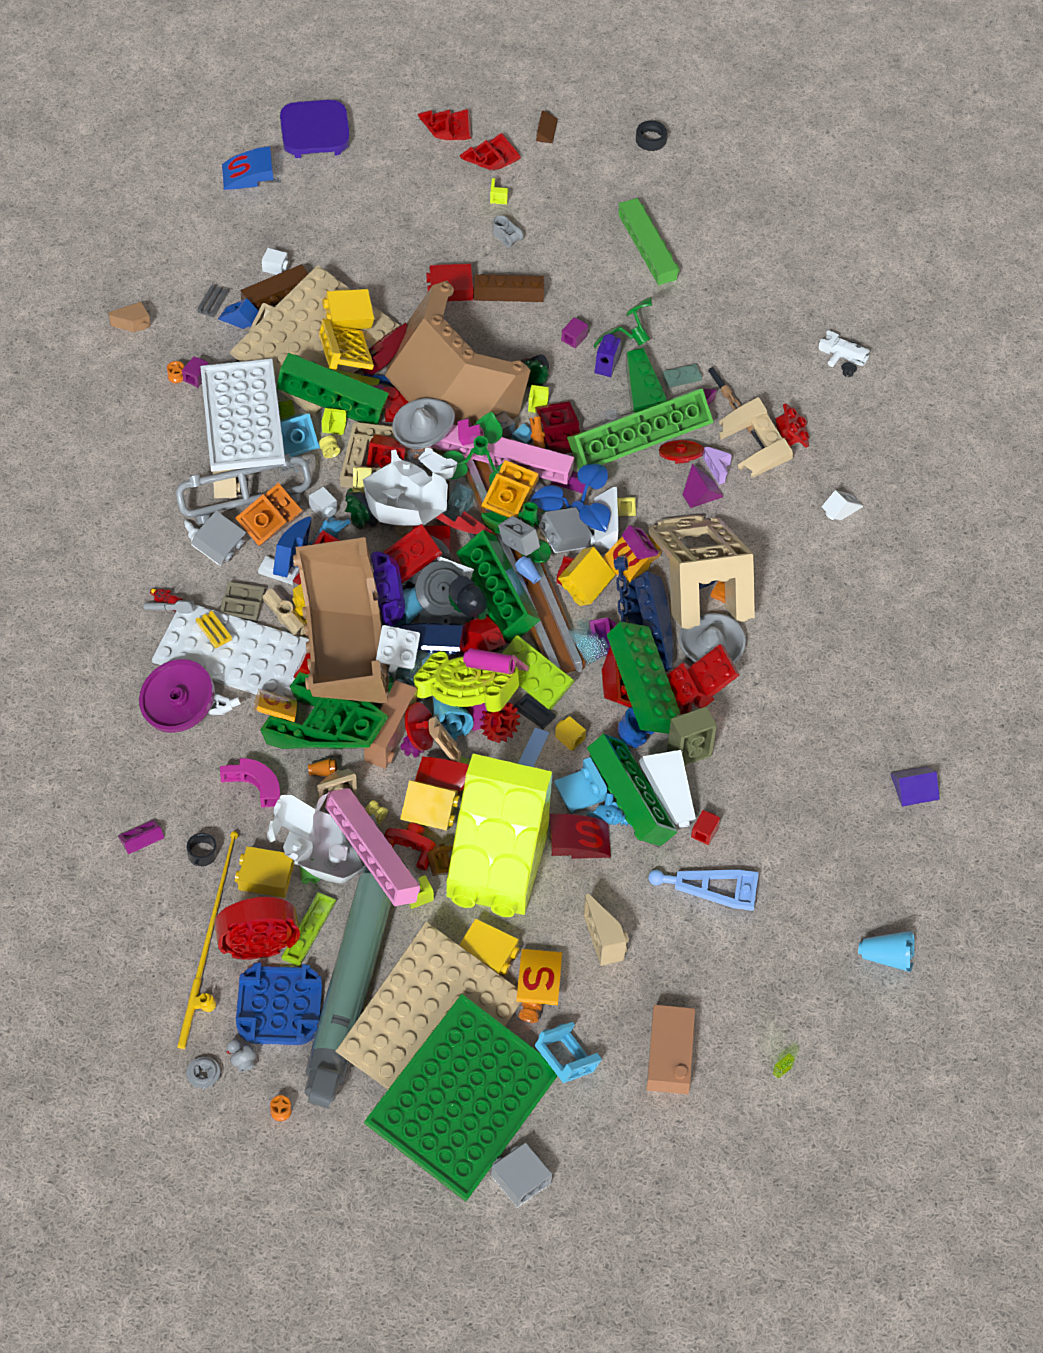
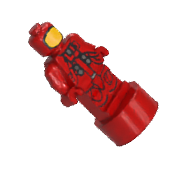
(163, 596)

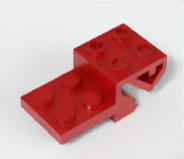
(702, 679)

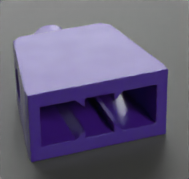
(609, 348)

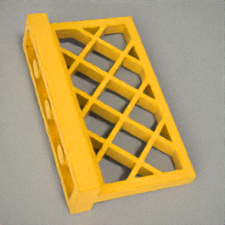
(332, 347)

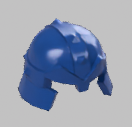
(629, 730)

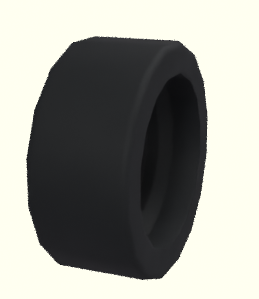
(651, 144)

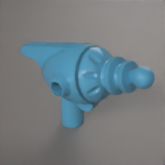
(332, 527)
(609, 812)

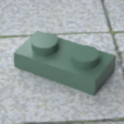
(682, 375)

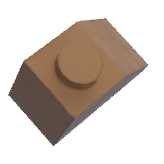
(130, 318)

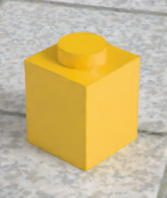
(570, 733)

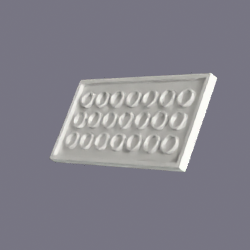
(242, 415)
(250, 661)

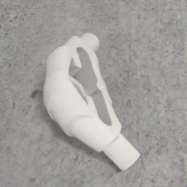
(222, 705)

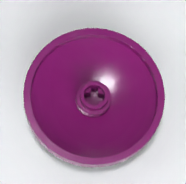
(176, 696)

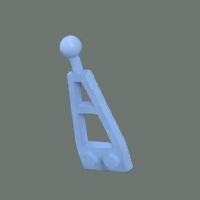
(744, 893)

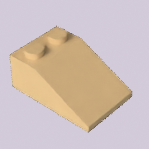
(605, 932)

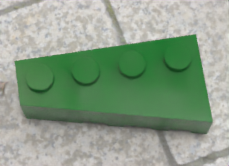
(642, 381)

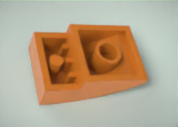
(269, 514)

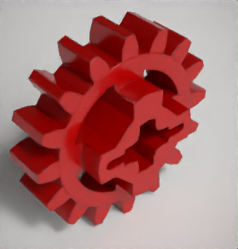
(498, 722)

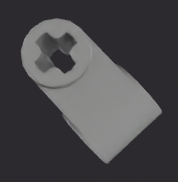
(506, 231)

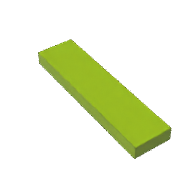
(310, 928)

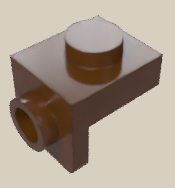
(439, 859)

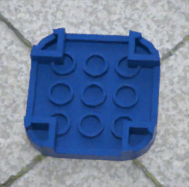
(278, 1005)

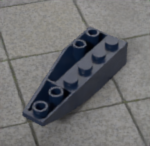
(650, 608)
(438, 636)

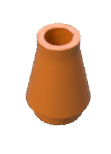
(323, 767)

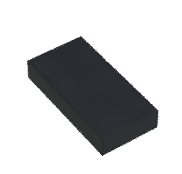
(535, 711)

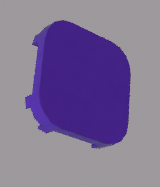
(314, 127)
(389, 588)

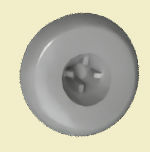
(423, 423)
(711, 632)

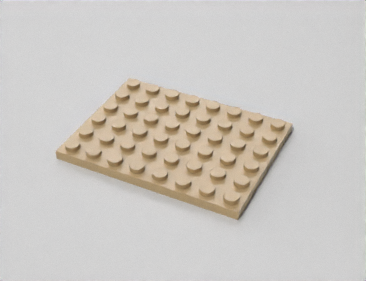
(295, 329)
(416, 1000)

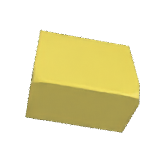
(626, 507)

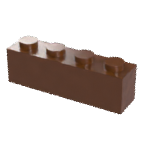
(508, 288)
(274, 289)

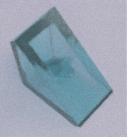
(459, 501)

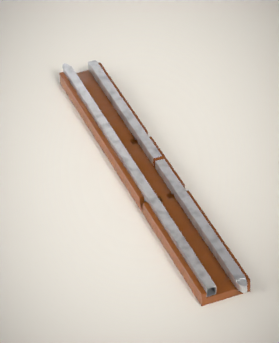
(552, 631)

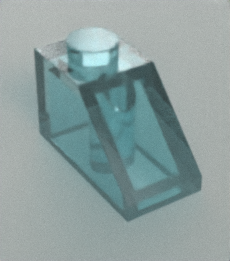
(589, 644)
(407, 675)

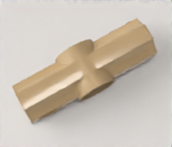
(284, 611)

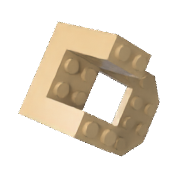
(725, 562)

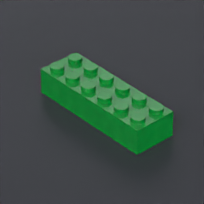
(331, 389)
(494, 574)
(643, 676)
(631, 790)

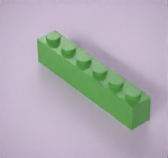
(648, 241)

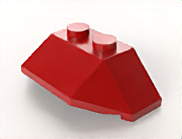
(613, 685)

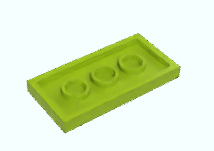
(543, 678)

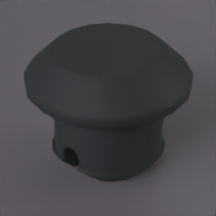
(848, 369)

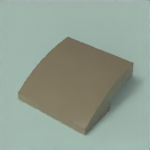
(242, 601)

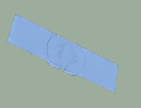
(533, 747)

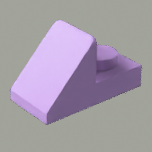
(717, 462)

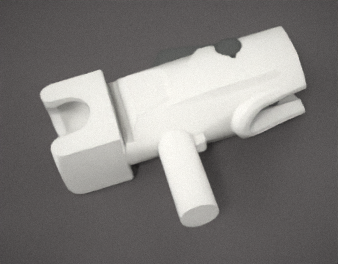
(843, 349)

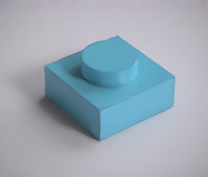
(522, 434)

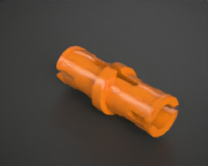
(537, 433)

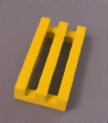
(206, 618)

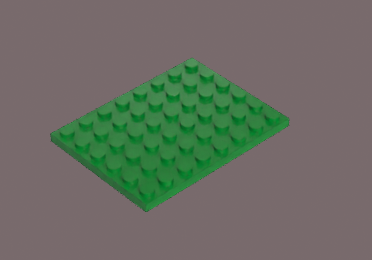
(462, 1097)

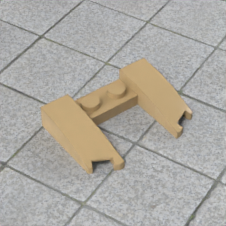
(359, 441)
(776, 449)

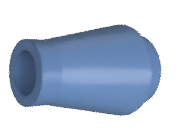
(527, 569)

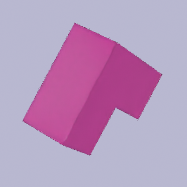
(467, 432)

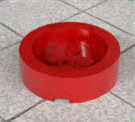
(257, 928)

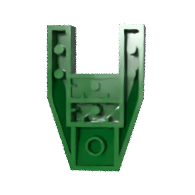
(330, 725)

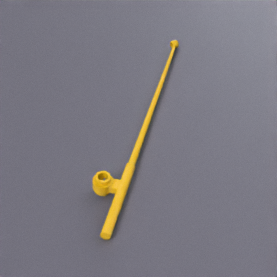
(204, 1001)

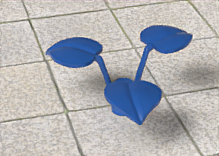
(597, 515)

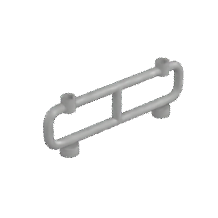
(203, 514)

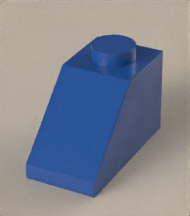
(239, 314)

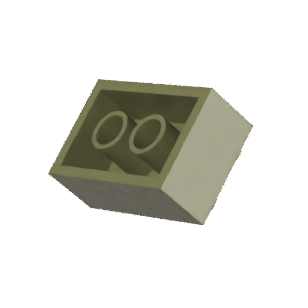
(692, 735)

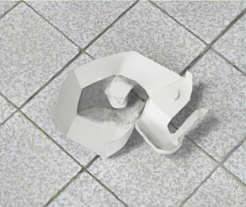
(405, 493)
(317, 838)

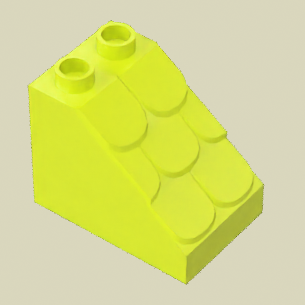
(499, 835)

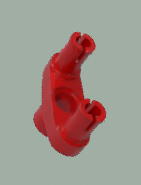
(414, 838)

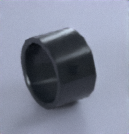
(197, 839)

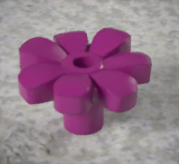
(409, 748)

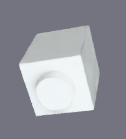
(275, 261)
(323, 503)

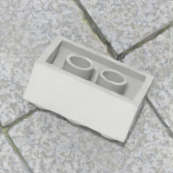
(605, 540)

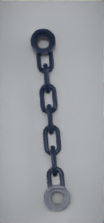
(621, 565)

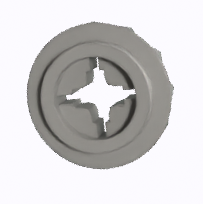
(204, 1064)

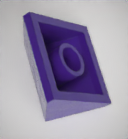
(916, 785)

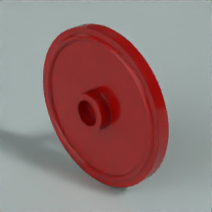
(681, 451)
(417, 726)

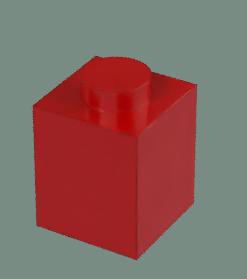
(705, 827)

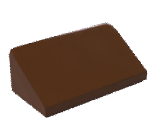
(546, 128)

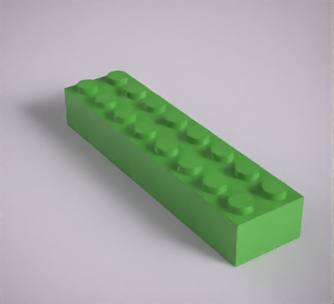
(641, 429)

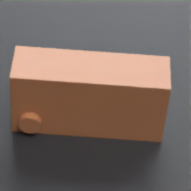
(386, 742)
(670, 1049)

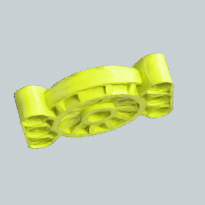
(464, 686)

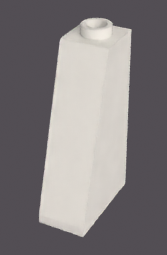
(670, 784)

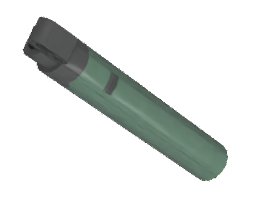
(347, 989)

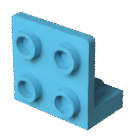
(582, 788)

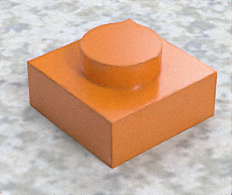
(719, 591)

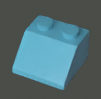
(298, 434)

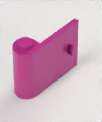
(493, 661)

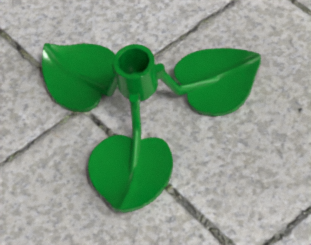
(638, 332)
(492, 434)
(529, 516)

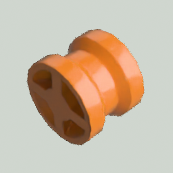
(174, 371)
(530, 1012)
(277, 1105)

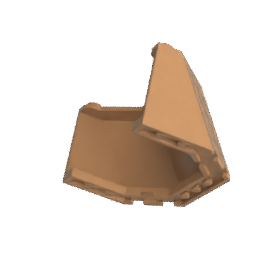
(444, 367)
(342, 621)

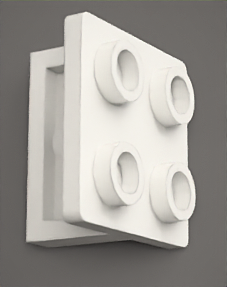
(397, 648)

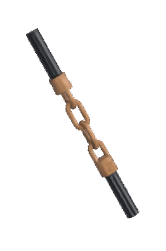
(727, 393)

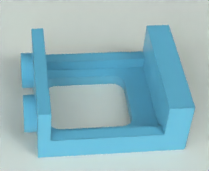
(582, 1066)

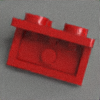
(792, 427)

